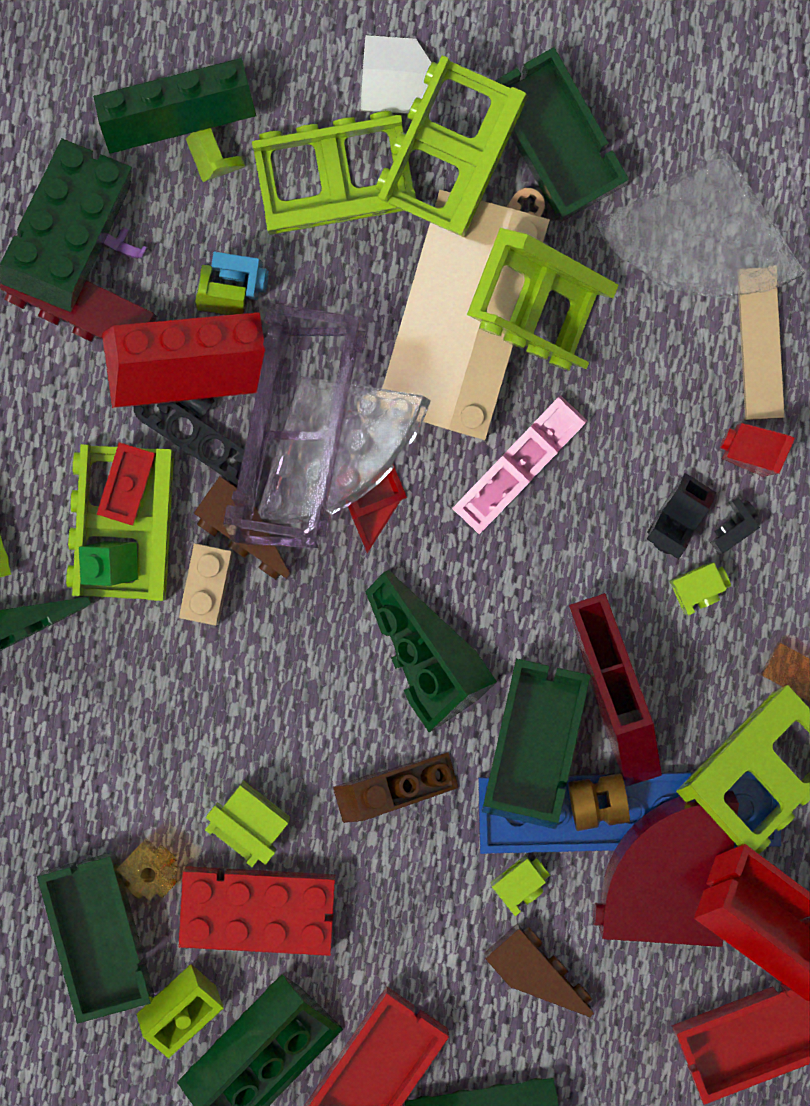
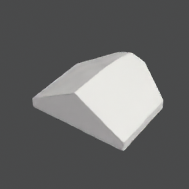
(392, 74)

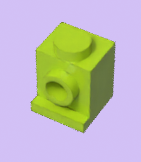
(700, 587)
(520, 883)

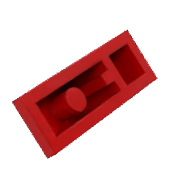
(756, 449)

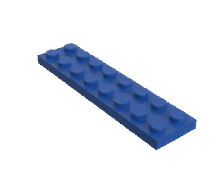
(514, 836)

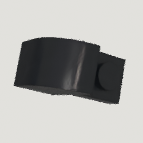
(680, 516)

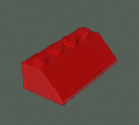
(183, 359)

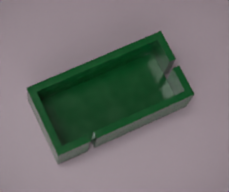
(562, 138)
(65, 225)
(536, 744)
(95, 937)

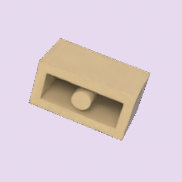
(206, 584)

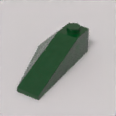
(27, 620)
(437, 662)

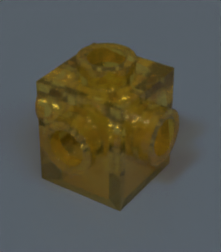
(149, 856)

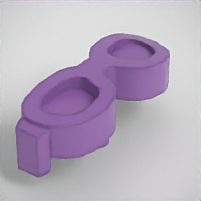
(118, 245)

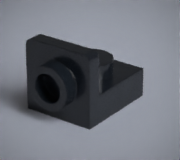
(731, 533)

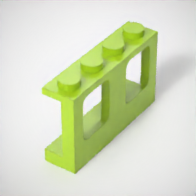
(473, 156)
(338, 198)
(543, 271)
(150, 528)
(752, 751)

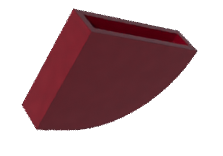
(616, 690)
(661, 875)

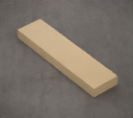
(761, 355)

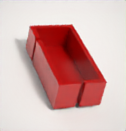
(257, 911)
(760, 915)
(745, 1042)
(382, 1056)

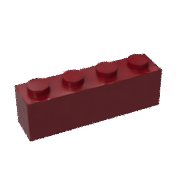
(92, 313)

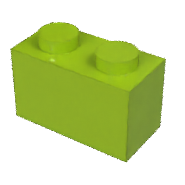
(179, 1011)

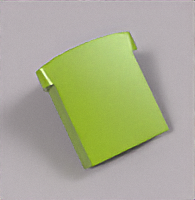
(208, 156)
(219, 297)

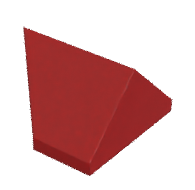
(376, 507)

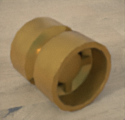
(585, 802)

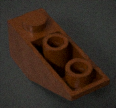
(212, 514)
(395, 788)
(529, 970)

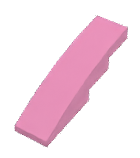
(519, 464)

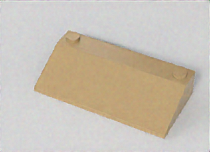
(438, 344)

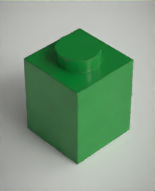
(108, 563)

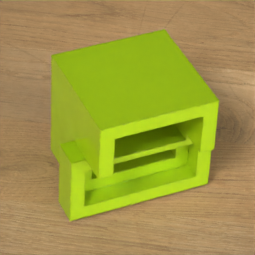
(248, 824)

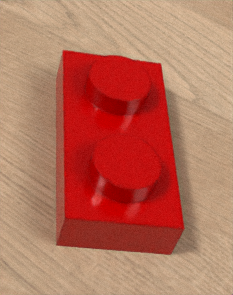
(126, 484)

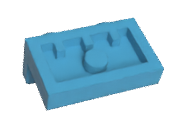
(237, 267)

